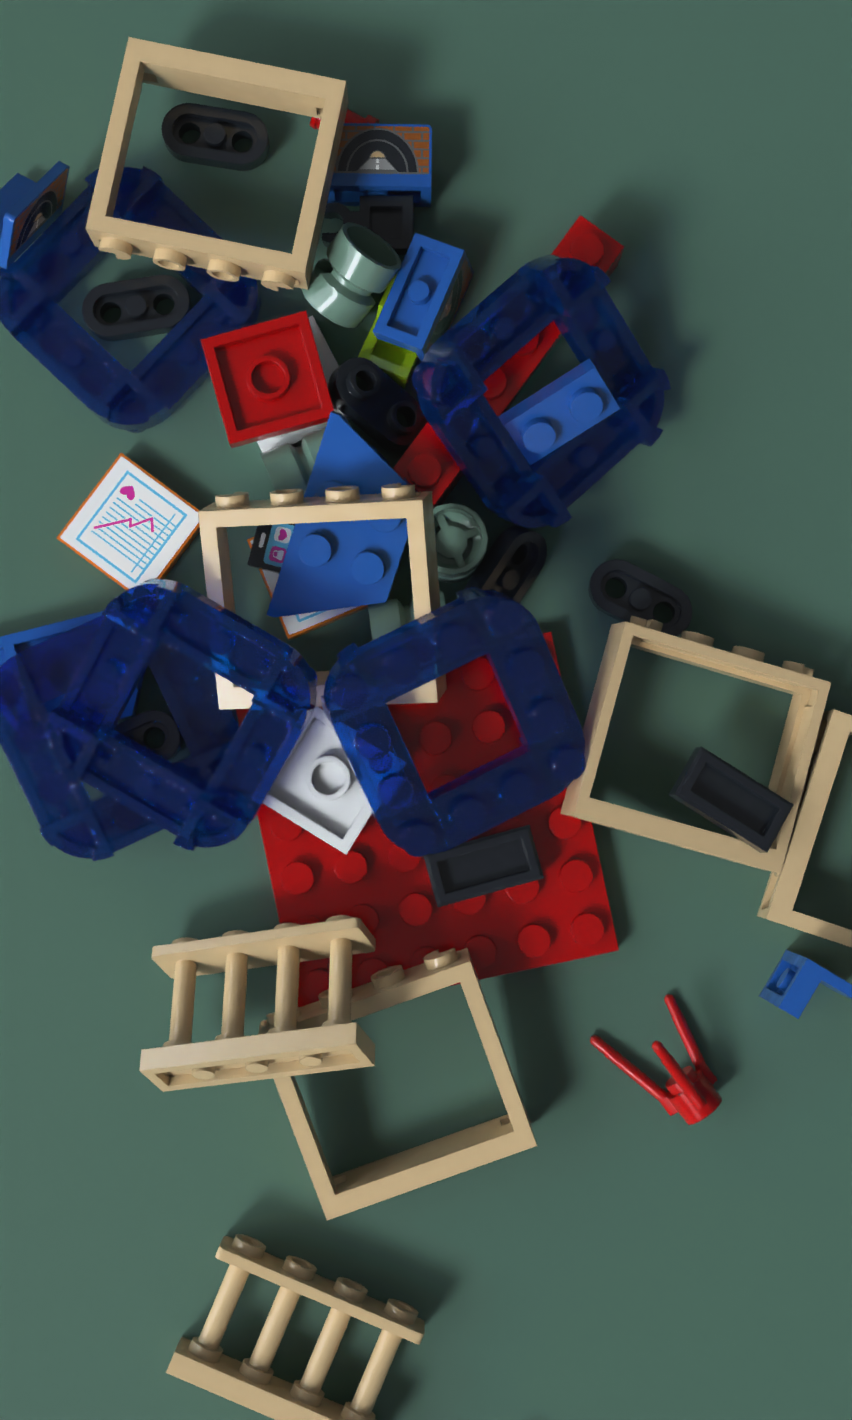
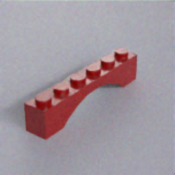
(427, 460)

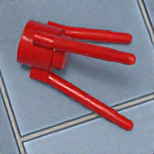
(689, 1090)

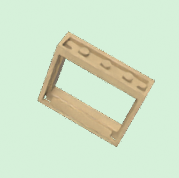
(233, 81)
(339, 504)
(741, 663)
(783, 888)
(433, 1159)

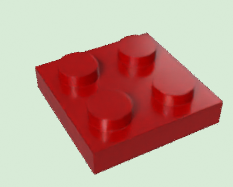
(268, 379)

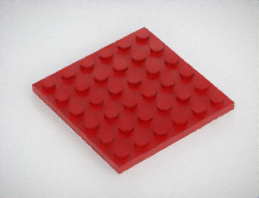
(391, 891)

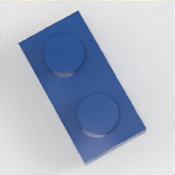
(559, 412)

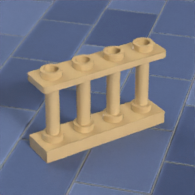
(284, 1049)
(252, 1381)

